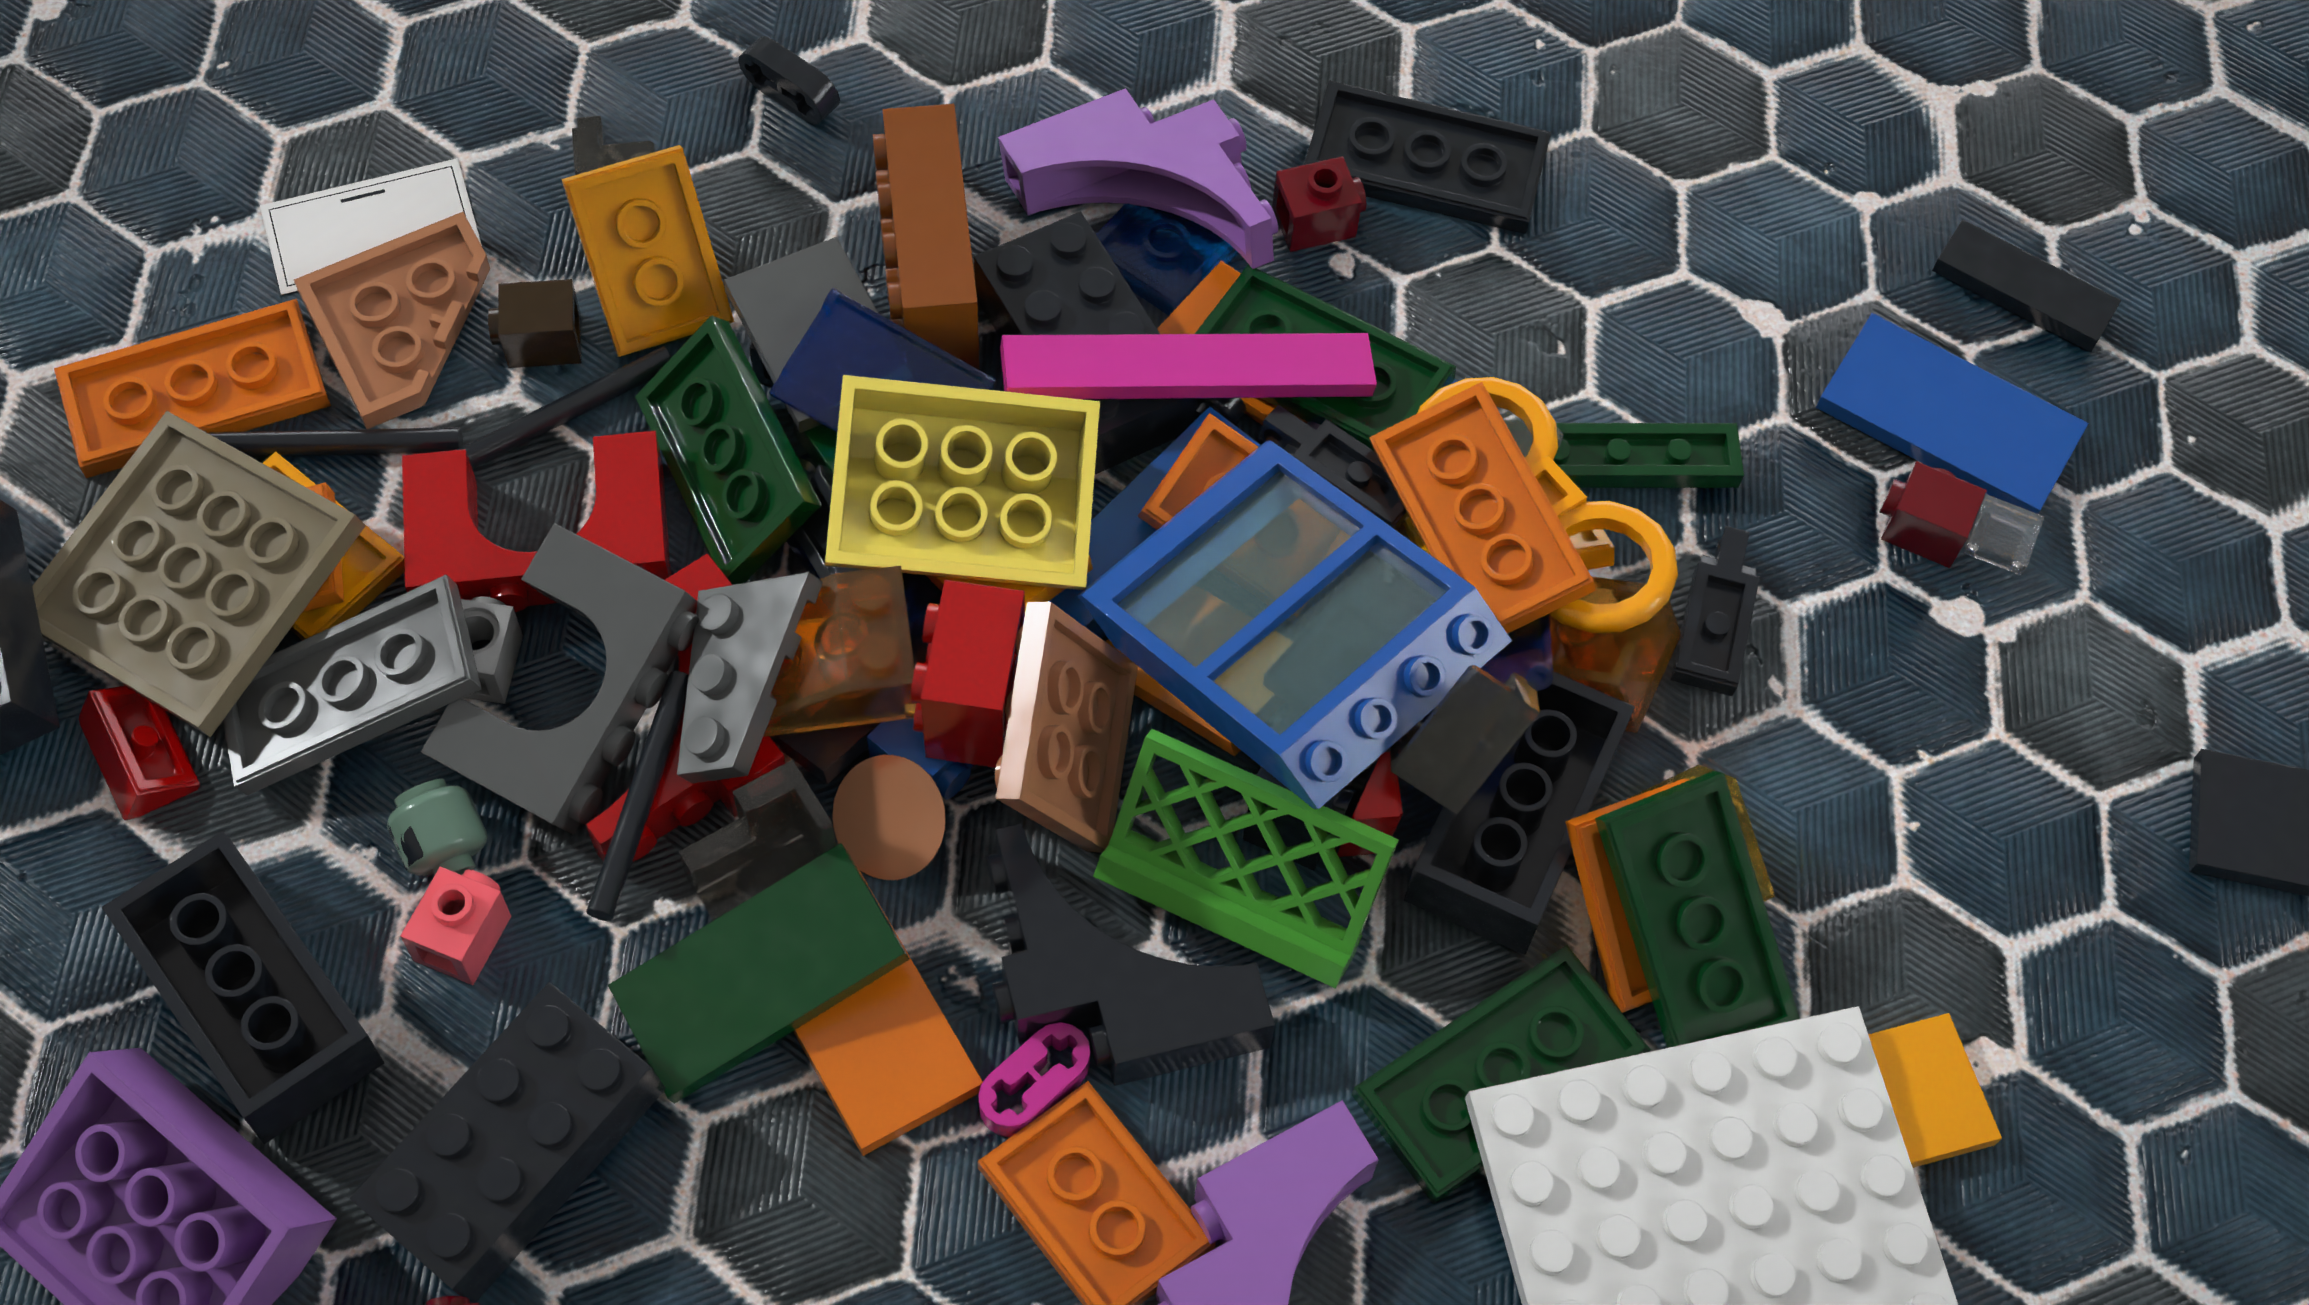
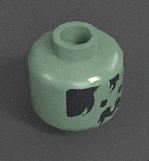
(436, 828)

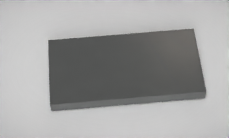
(351, 685)

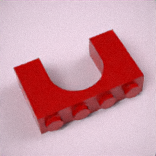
(445, 537)

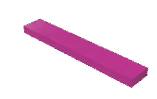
(1189, 365)

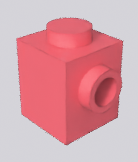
(457, 924)

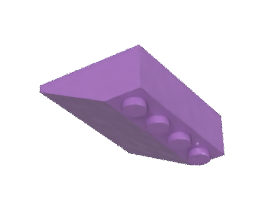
(152, 1198)

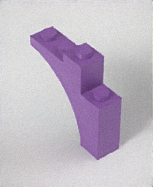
(1123, 156)
(1268, 1211)

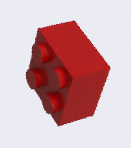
(967, 672)

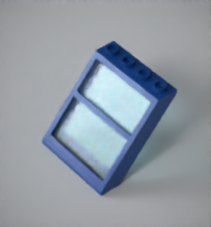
(1294, 621)

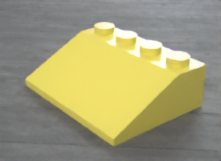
(963, 483)

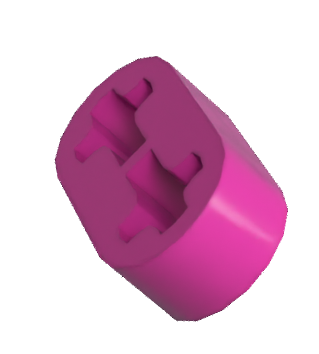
(1024, 1068)

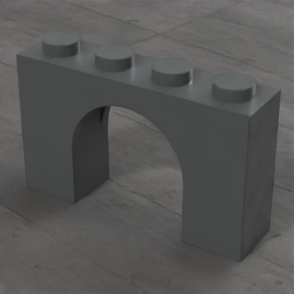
(563, 768)

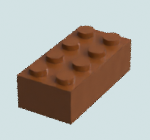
(927, 228)

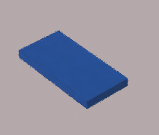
(1951, 414)

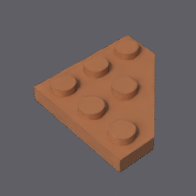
(396, 313)

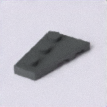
(733, 668)

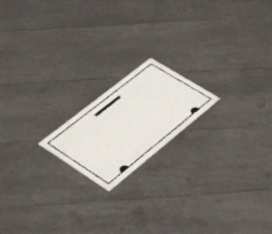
(355, 217)

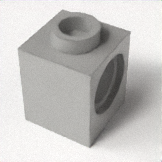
(496, 662)

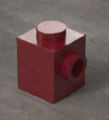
(1318, 203)
(1931, 513)

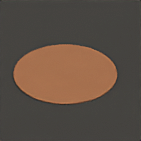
(889, 817)

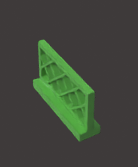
(1230, 897)

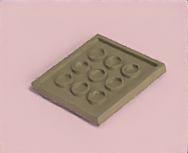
(190, 571)

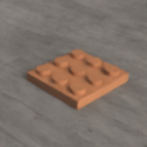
(1066, 728)

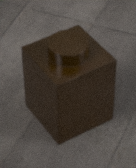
(537, 323)

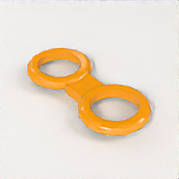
(1579, 515)

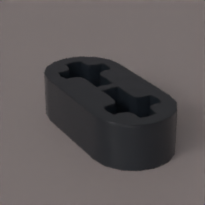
(789, 80)

